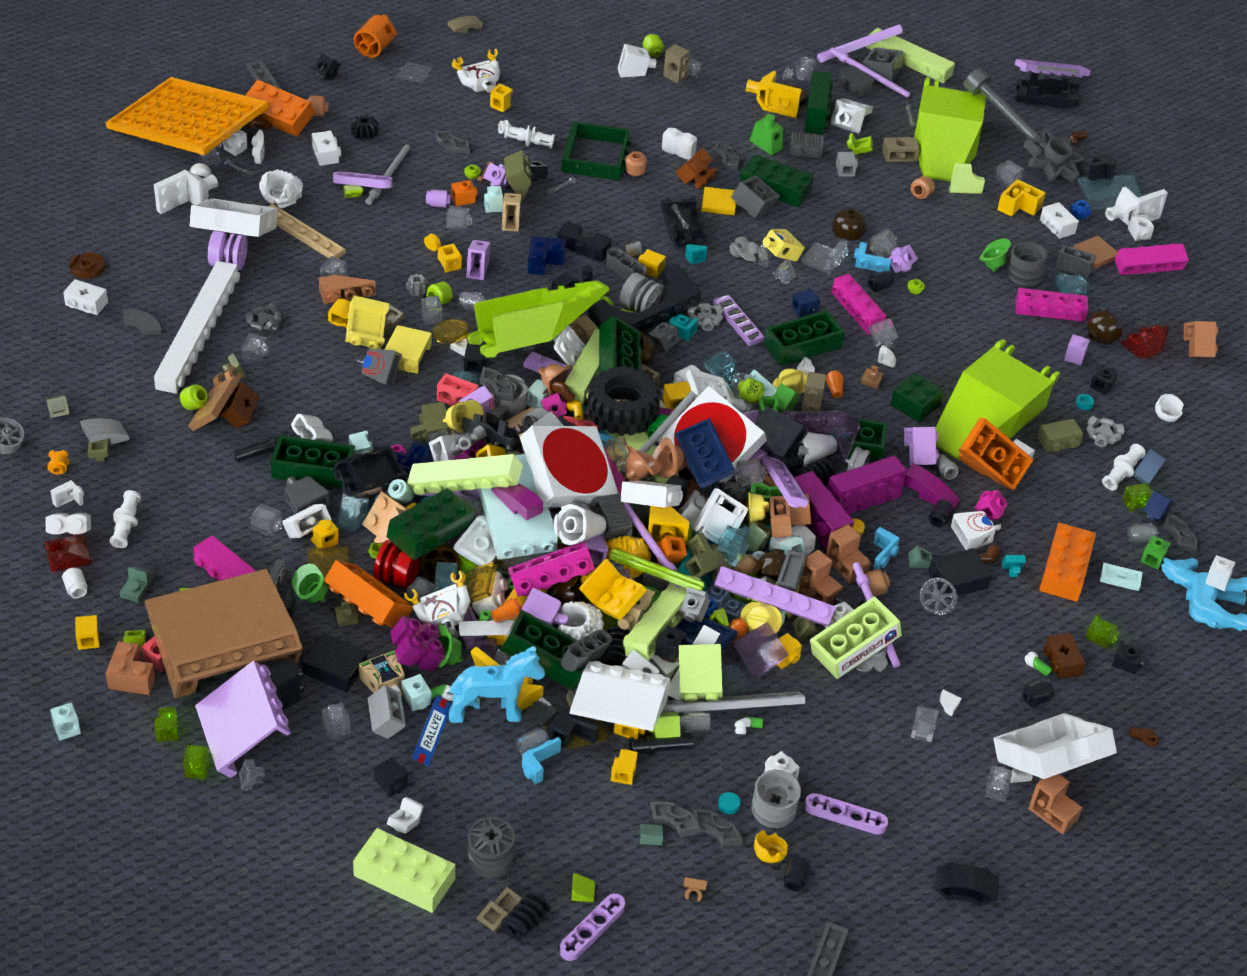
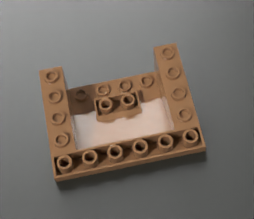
(221, 629)

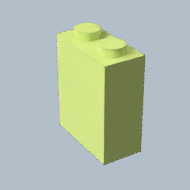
(700, 672)

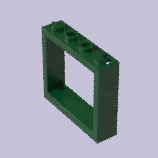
(600, 133)

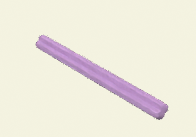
(862, 42)

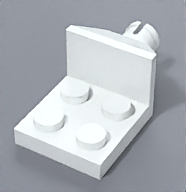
(849, 114)
(181, 189)
(1130, 205)
(700, 381)
(477, 543)

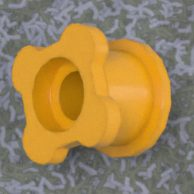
(58, 462)

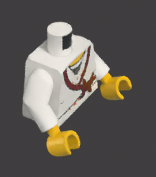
(479, 75)
(443, 606)

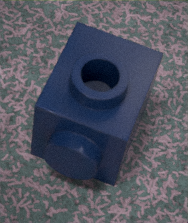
(805, 302)
(1157, 507)

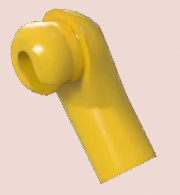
(577, 407)

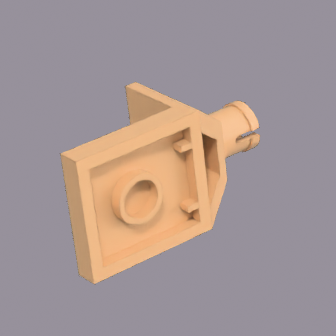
(380, 514)

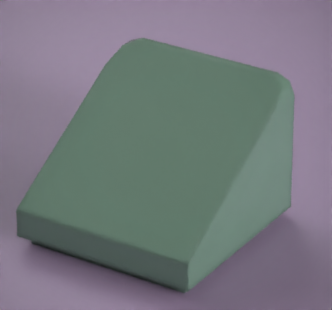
(919, 558)
(651, 834)

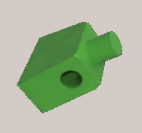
(768, 135)

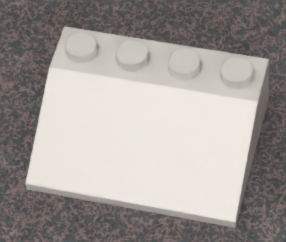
(621, 695)

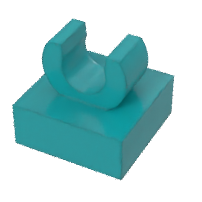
(1013, 563)

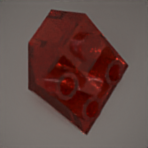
(1147, 341)
(67, 552)

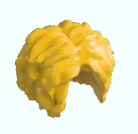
(632, 546)

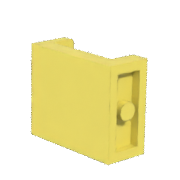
(366, 322)
(411, 345)

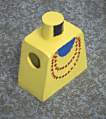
(779, 241)

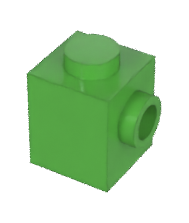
(786, 398)
(1155, 552)

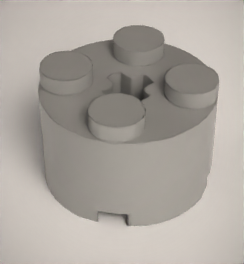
(520, 396)

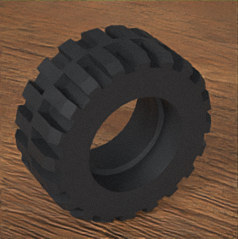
(623, 416)

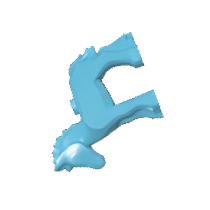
(1202, 596)
(495, 682)

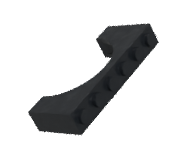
(681, 296)

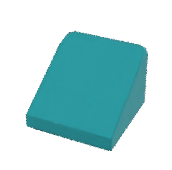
(696, 253)

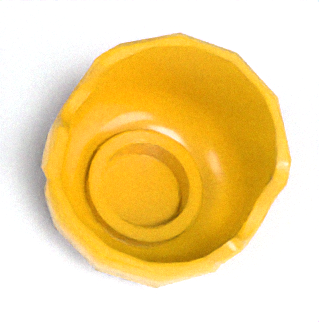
(770, 847)

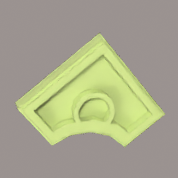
(965, 181)

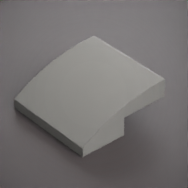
(102, 429)

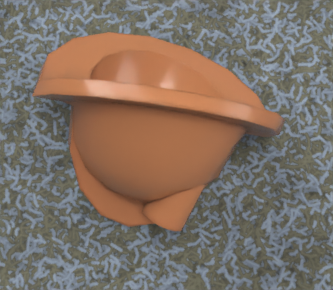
(552, 373)
(670, 458)
(640, 465)

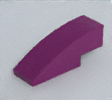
(929, 486)
(520, 500)

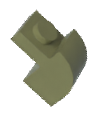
(704, 558)

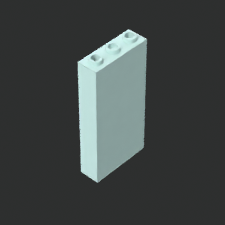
(510, 531)

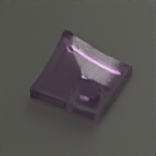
(760, 650)

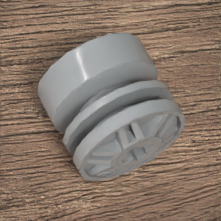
(640, 293)
(775, 798)

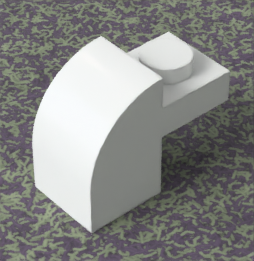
(693, 507)

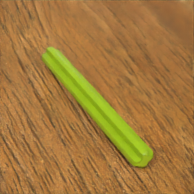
(656, 570)

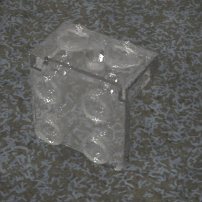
(826, 258)

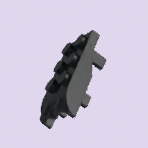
(1048, 91)
(682, 236)
(496, 432)
(369, 472)

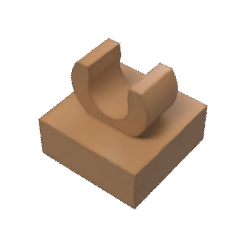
(872, 377)
(694, 885)

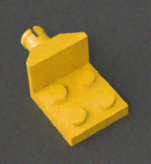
(775, 96)
(611, 590)

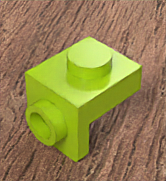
(860, 145)

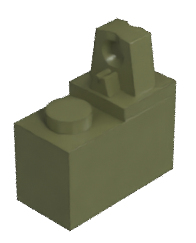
(431, 422)

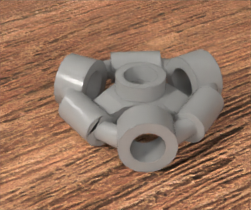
(709, 315)
(1104, 432)
(458, 445)

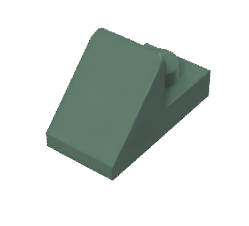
(137, 584)

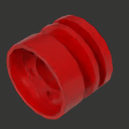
(395, 565)

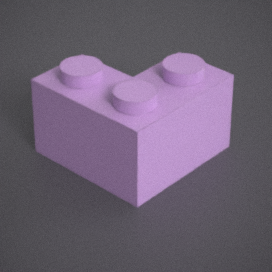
(921, 445)

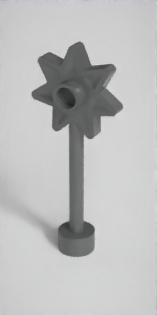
(1049, 152)

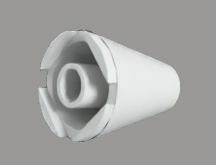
(816, 447)
(577, 524)

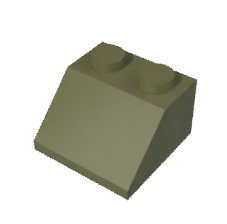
(518, 172)

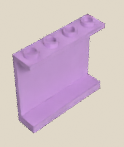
(241, 715)

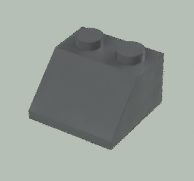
(885, 62)
(754, 196)

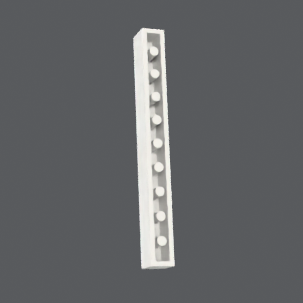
(196, 327)

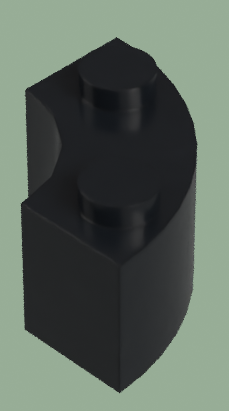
(966, 883)

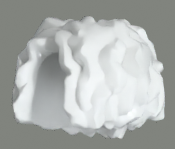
(281, 188)
(582, 619)

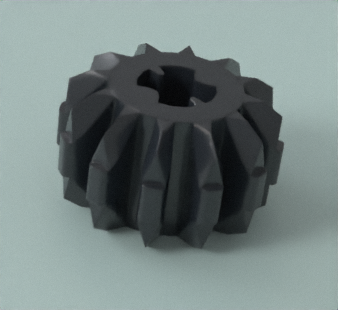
(364, 127)

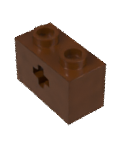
(240, 405)
(1064, 655)

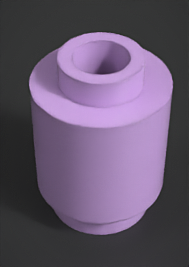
(438, 198)

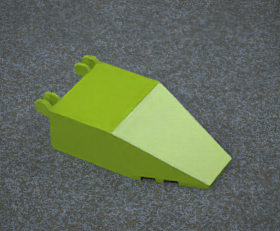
(947, 129)
(530, 316)
(997, 390)

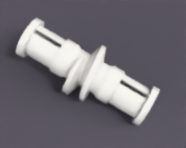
(529, 136)
(1123, 466)
(125, 519)

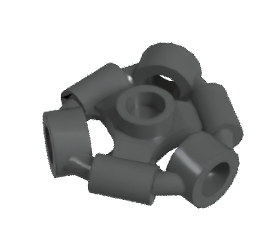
(266, 321)

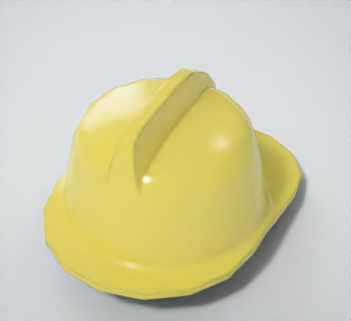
(793, 379)
(462, 409)
(757, 508)
(758, 613)

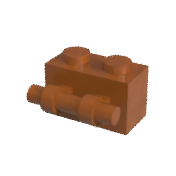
(695, 165)

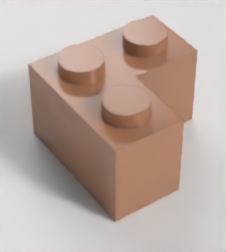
(1201, 338)
(785, 515)
(844, 552)
(816, 579)
(128, 672)
(1053, 805)

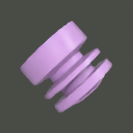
(227, 249)

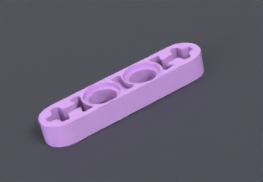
(363, 179)
(846, 811)
(594, 928)

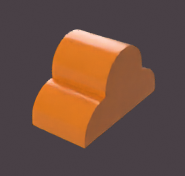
(994, 455)

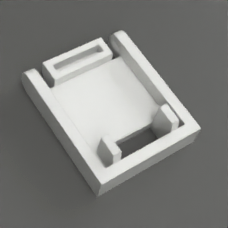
(716, 518)

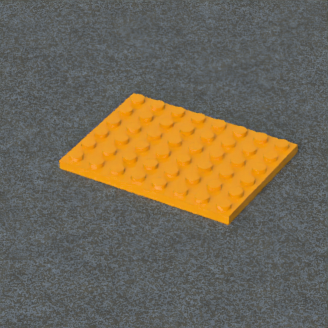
(187, 115)

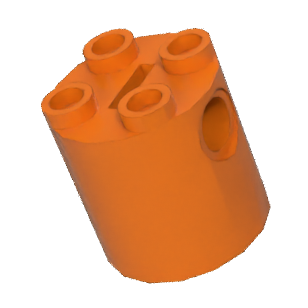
(374, 36)

